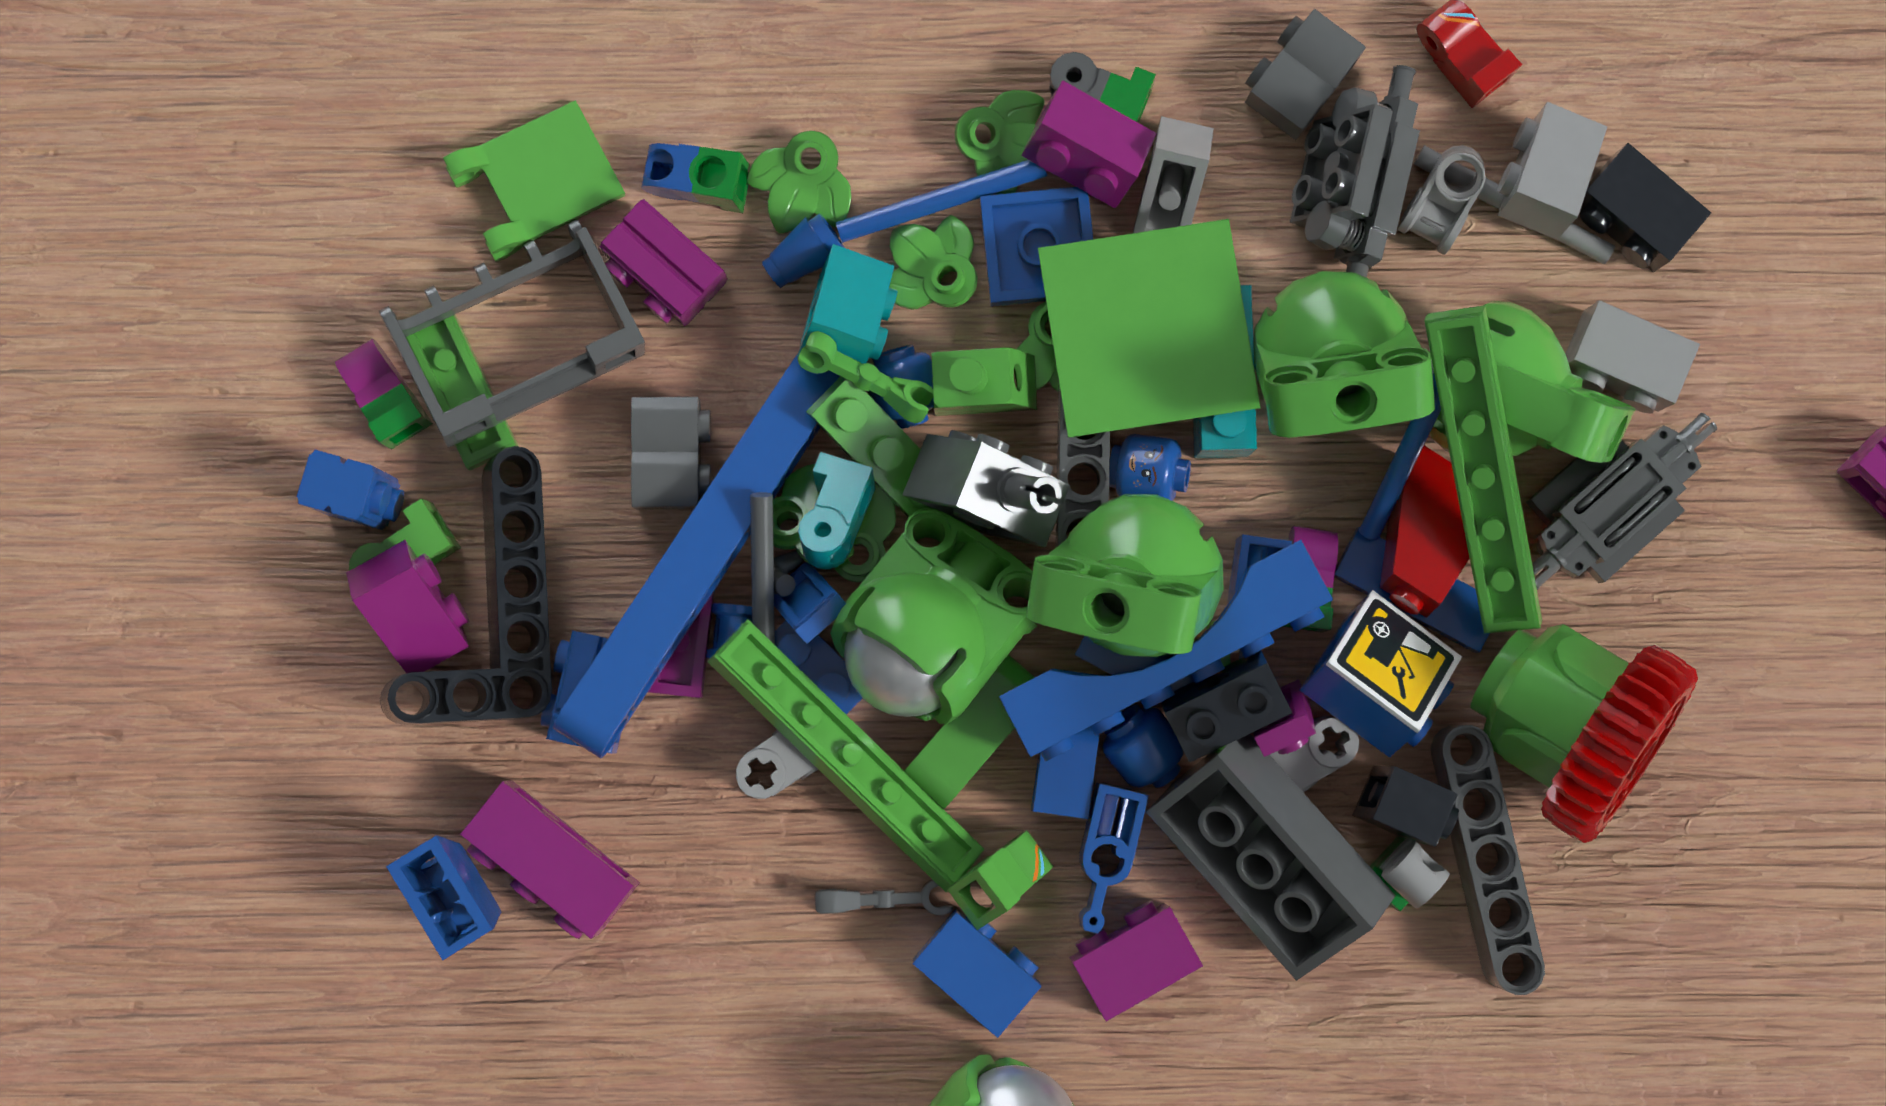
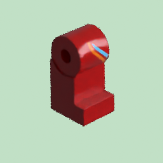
(1466, 52)

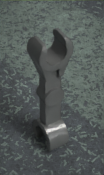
(844, 900)

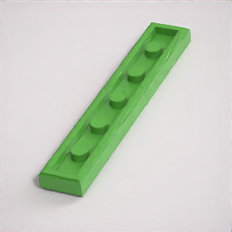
(1483, 468)
(845, 755)

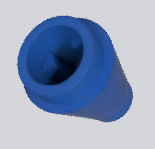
(801, 251)

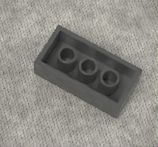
(1271, 855)

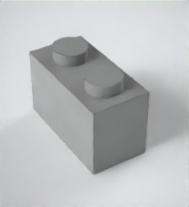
(1551, 170)
(1630, 357)

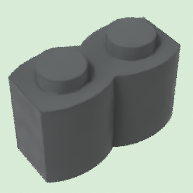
(1303, 74)
(668, 452)

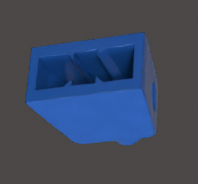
(446, 894)

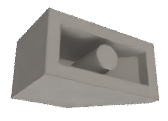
(1174, 175)

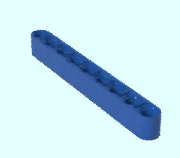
(692, 565)

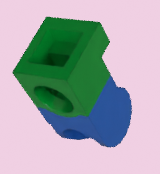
(697, 175)

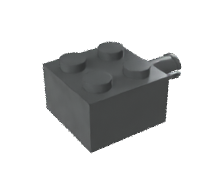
(987, 487)

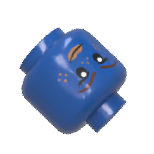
(1148, 467)

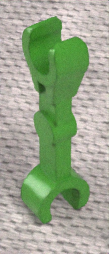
(822, 355)

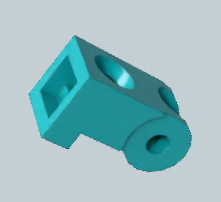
(834, 522)

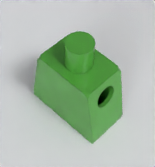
(983, 381)

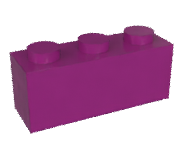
(548, 860)

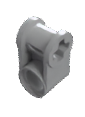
(1443, 202)
(788, 761)
(1311, 764)

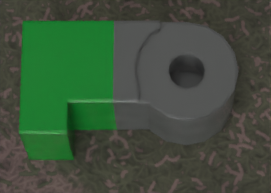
(1111, 89)

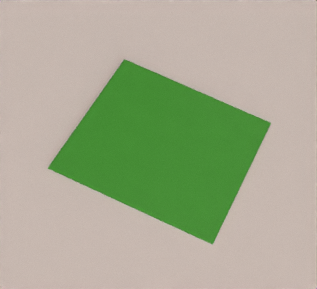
(1148, 328)

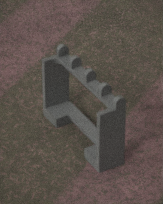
(599, 358)

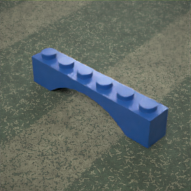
(1268, 596)

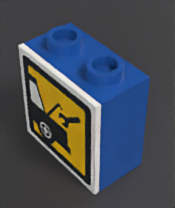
(1383, 675)

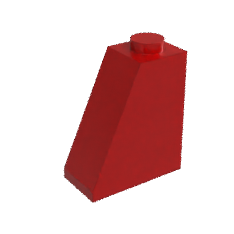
(1424, 538)

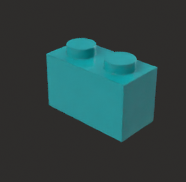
(851, 303)

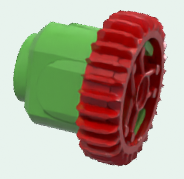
(1581, 719)

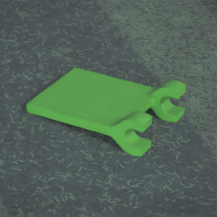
(541, 175)

